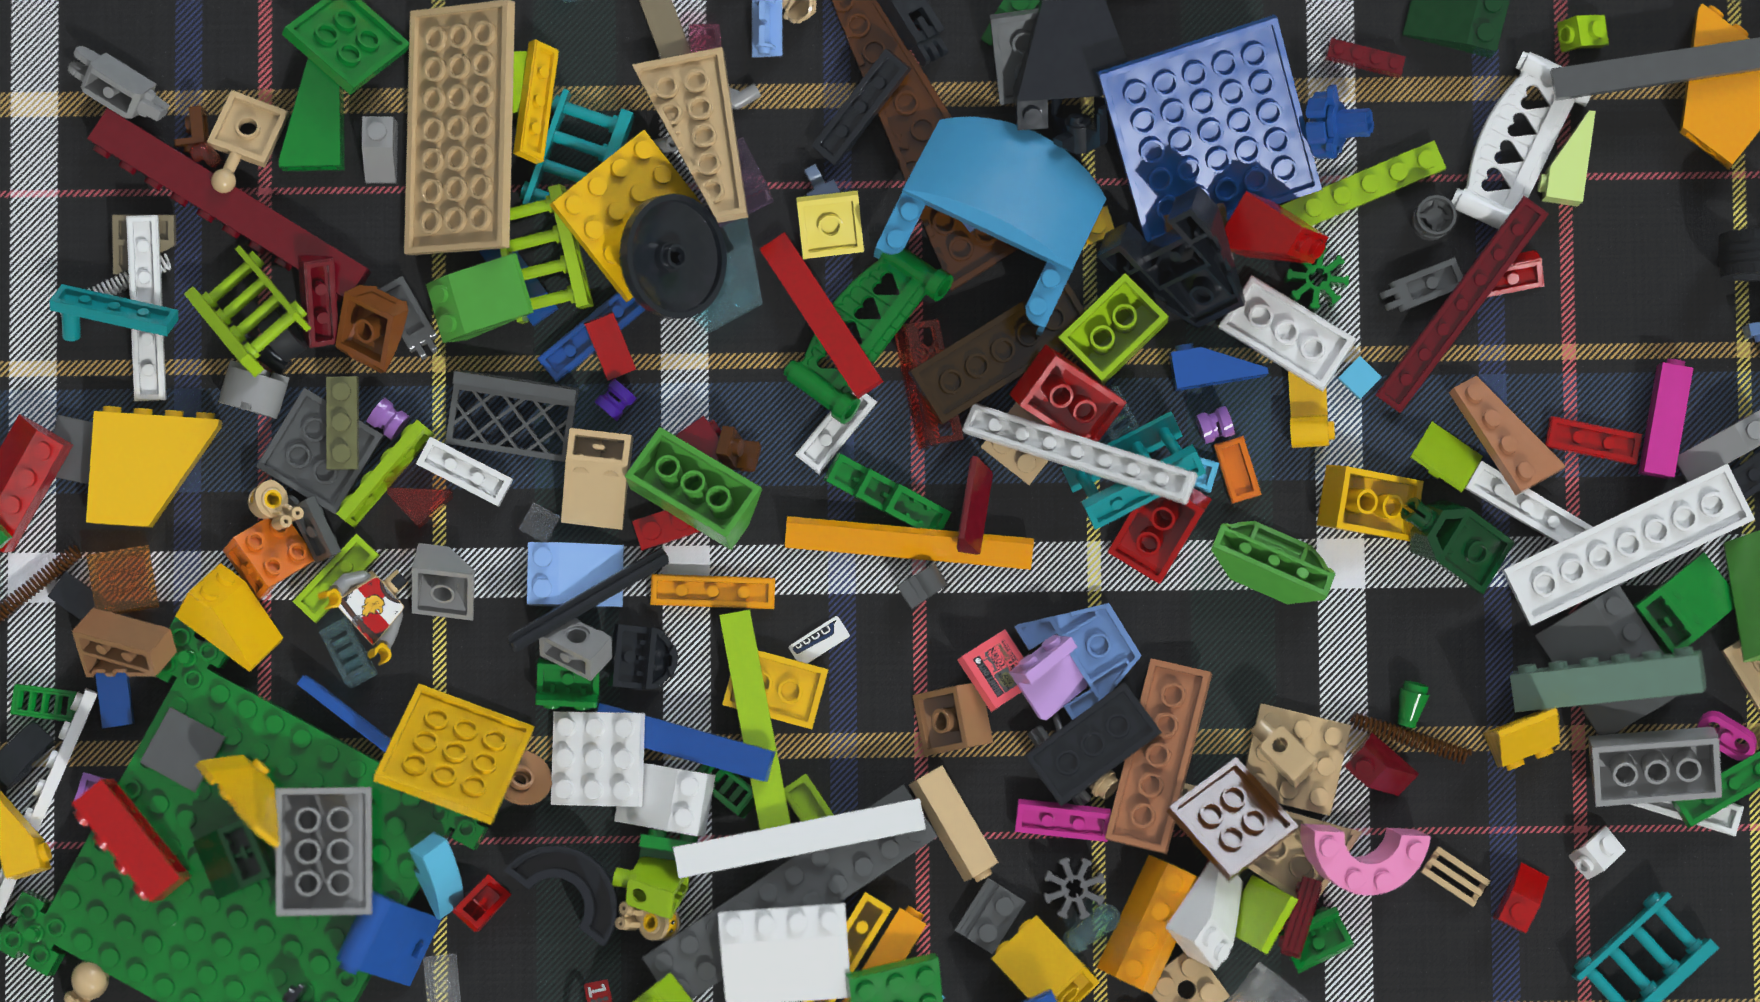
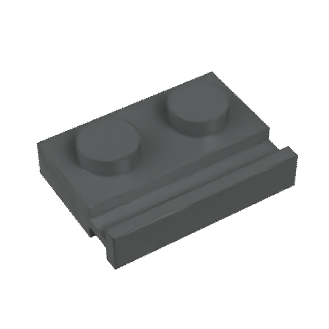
(990, 915)

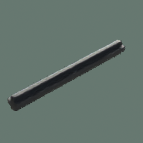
(587, 599)

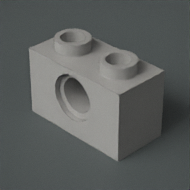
(577, 648)

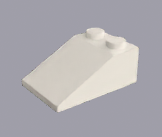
(672, 801)
(1208, 918)

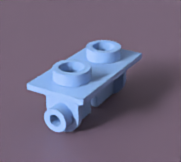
(767, 28)

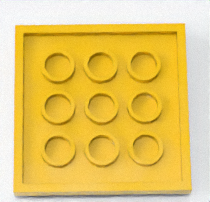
(608, 195)
(454, 754)

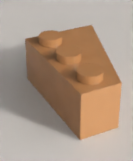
(122, 645)

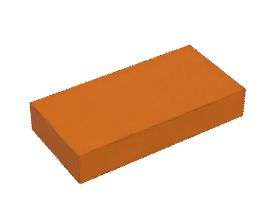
(1237, 470)

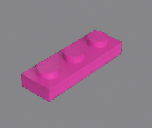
(1063, 821)

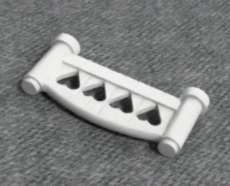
(1534, 149)

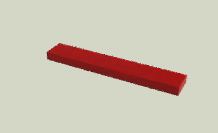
(821, 315)

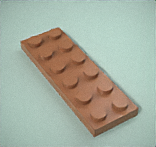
(1158, 771)

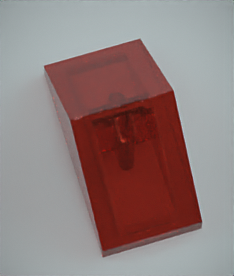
(420, 503)

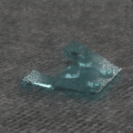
(741, 284)

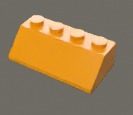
(1141, 942)

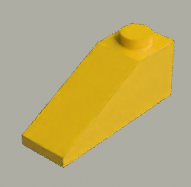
(21, 846)

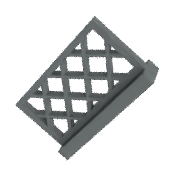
(512, 388)

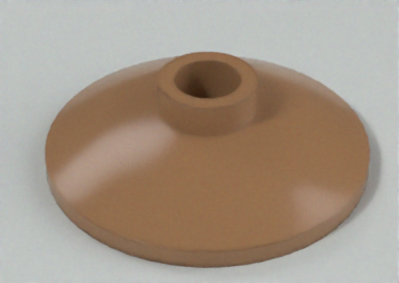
(535, 778)

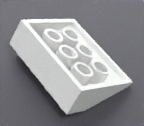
(785, 953)

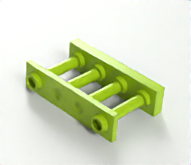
(569, 263)
(220, 319)

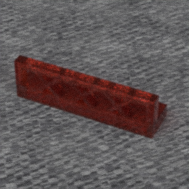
(911, 356)

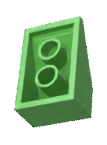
(479, 298)

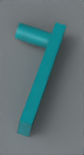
(110, 309)

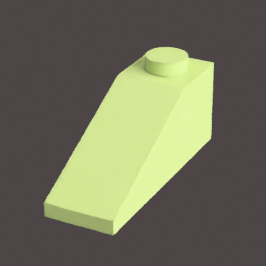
(1567, 173)

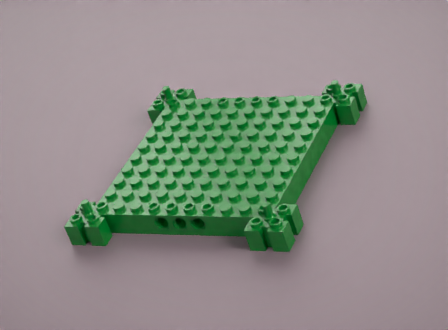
(234, 945)

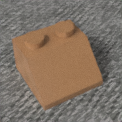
(952, 719)

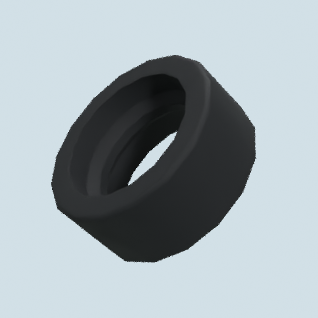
(290, 341)

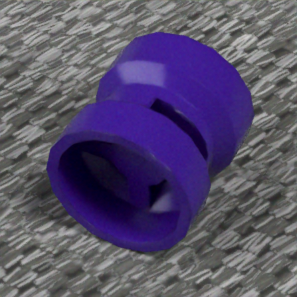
(612, 406)

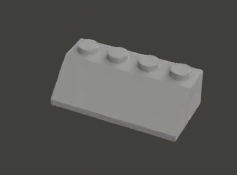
(1655, 766)

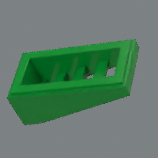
(18, 698)
(747, 802)

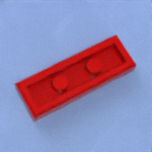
(1593, 440)

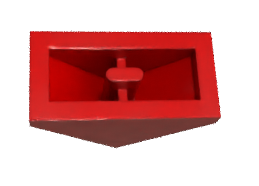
(481, 903)

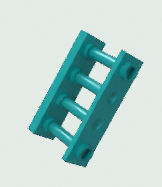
(617, 125)
(1121, 499)
(1675, 972)

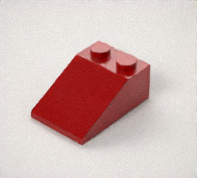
(1066, 396)
(1157, 534)

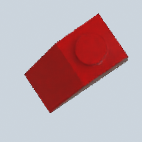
(1522, 898)

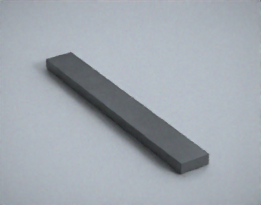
(1656, 69)

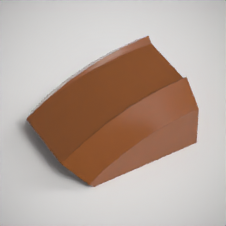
(371, 326)

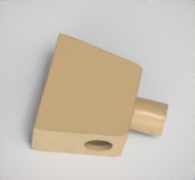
(1293, 763)

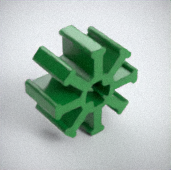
(1324, 287)

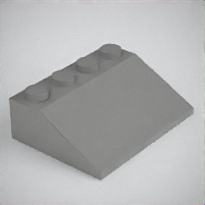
(324, 851)

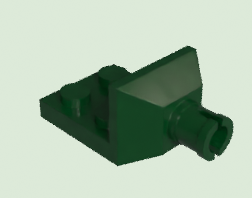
(1457, 541)

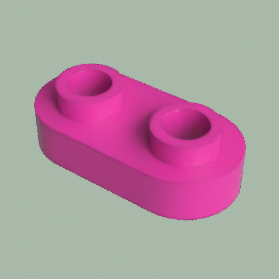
(1728, 733)

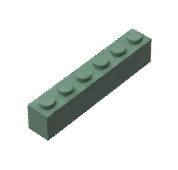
(1609, 680)

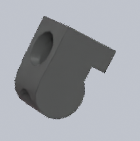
(922, 586)

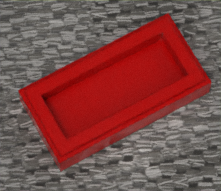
(609, 346)

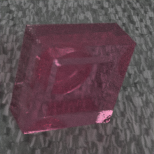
(704, 37)

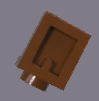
(197, 126)
(736, 452)

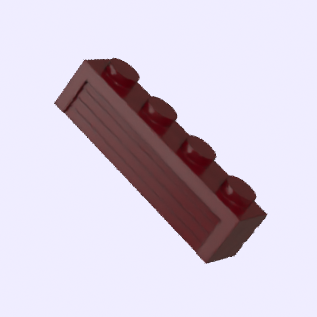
(1365, 58)
(1298, 924)

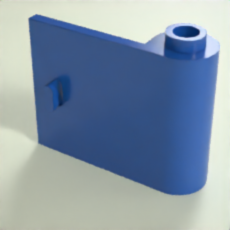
(388, 940)

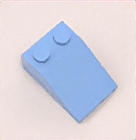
(567, 569)

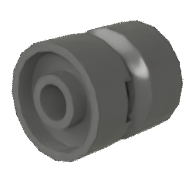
(1433, 217)

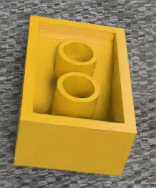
(1367, 502)
(230, 617)
(1524, 738)

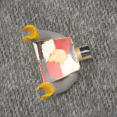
(370, 607)

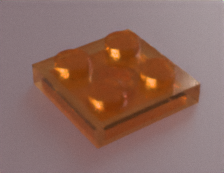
(123, 580)

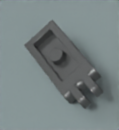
(1423, 285)
(417, 328)

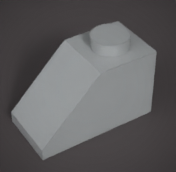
(379, 149)

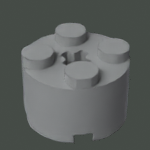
(251, 393)

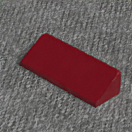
(318, 299)
(974, 507)

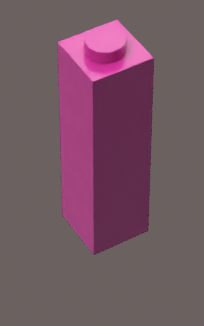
(1666, 419)

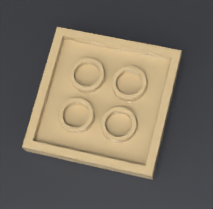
(1322, 738)

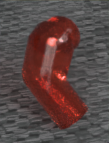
(210, 156)

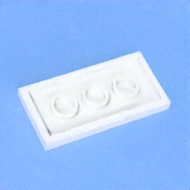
(1288, 334)

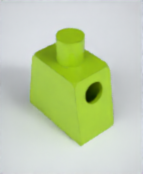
(653, 886)

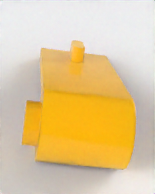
(1308, 415)

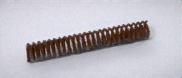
(69, 562)
(1375, 722)

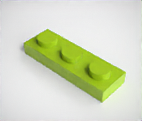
(354, 557)

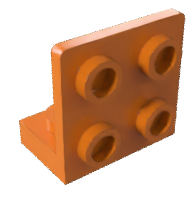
(267, 555)

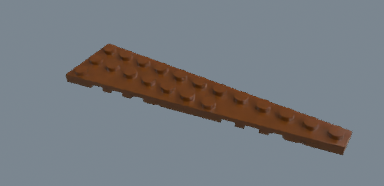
(909, 123)

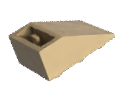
(596, 478)

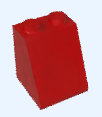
(1272, 233)

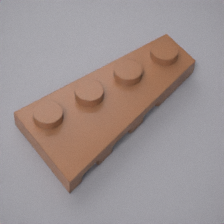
(1509, 442)

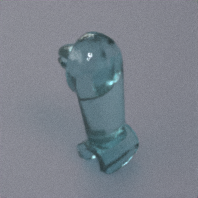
(1099, 923)

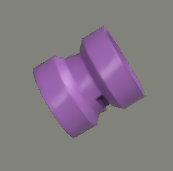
(386, 417)
(1208, 427)

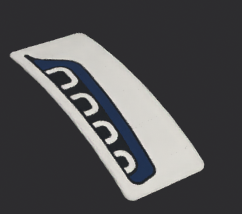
(819, 640)

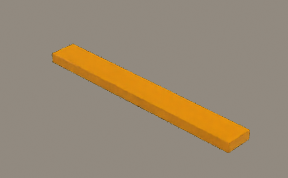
(904, 542)

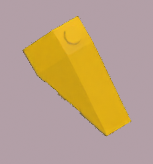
(247, 790)

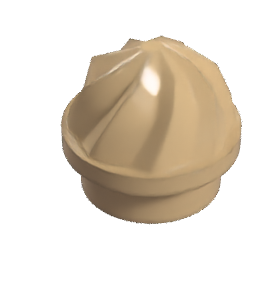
(1105, 785)

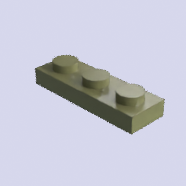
(342, 423)

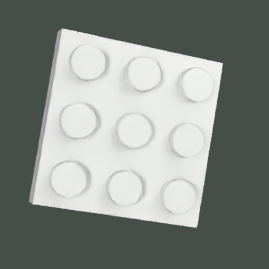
(598, 759)

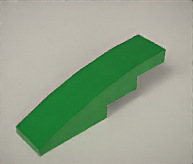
(885, 494)

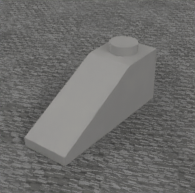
(1721, 448)

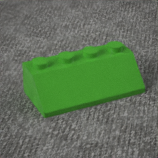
(694, 488)
(1744, 577)

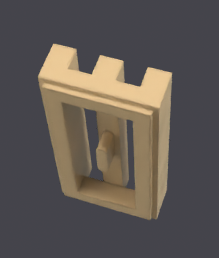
(1432, 861)

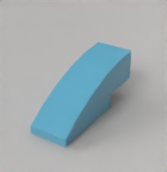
(438, 874)

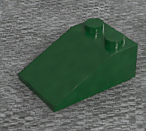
(1458, 24)

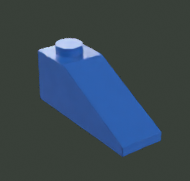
(1205, 367)

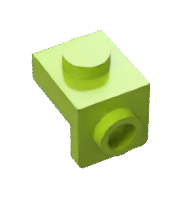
(1582, 32)

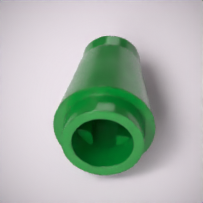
(1412, 701)

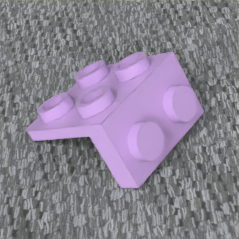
(1049, 676)

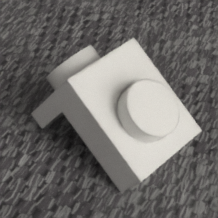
(1597, 853)

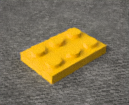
(790, 688)

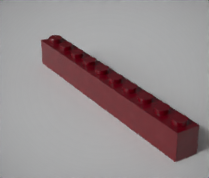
(234, 209)

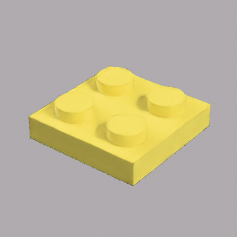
(830, 224)

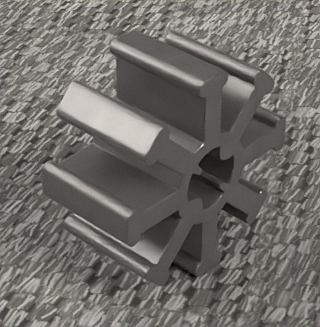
(1084, 884)

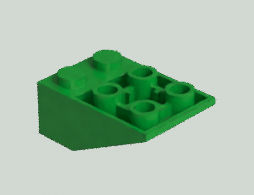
(1686, 605)

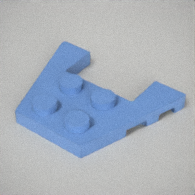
(1102, 650)

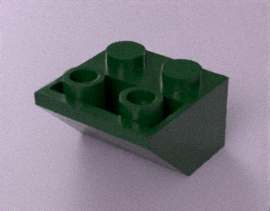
(233, 858)

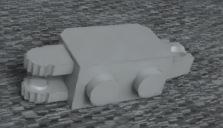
(117, 85)

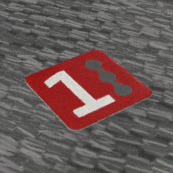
(598, 991)

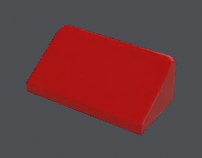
(1523, 274)

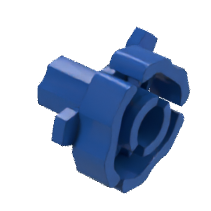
(1333, 123)

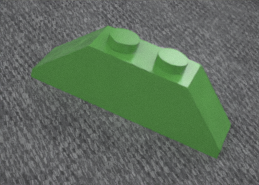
(1272, 562)

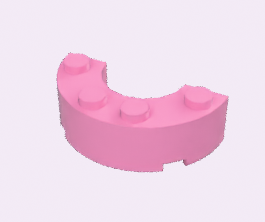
(1371, 874)

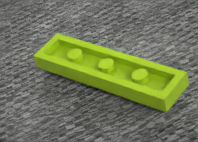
(378, 481)

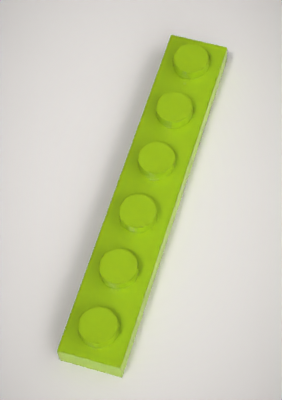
(1368, 185)

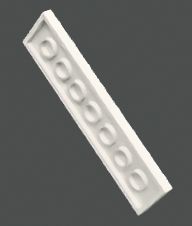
(1628, 544)

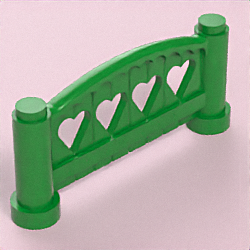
(914, 281)

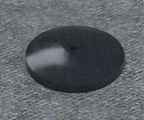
(673, 256)

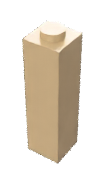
(954, 825)

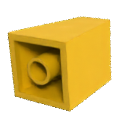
(1041, 962)

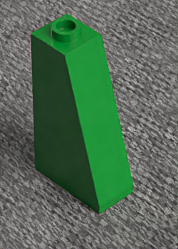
(316, 125)

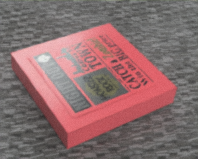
(990, 667)

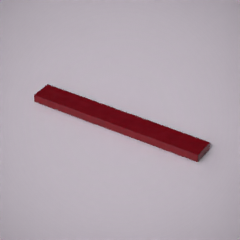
(1462, 304)

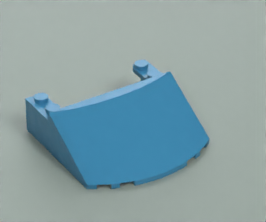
(1009, 188)

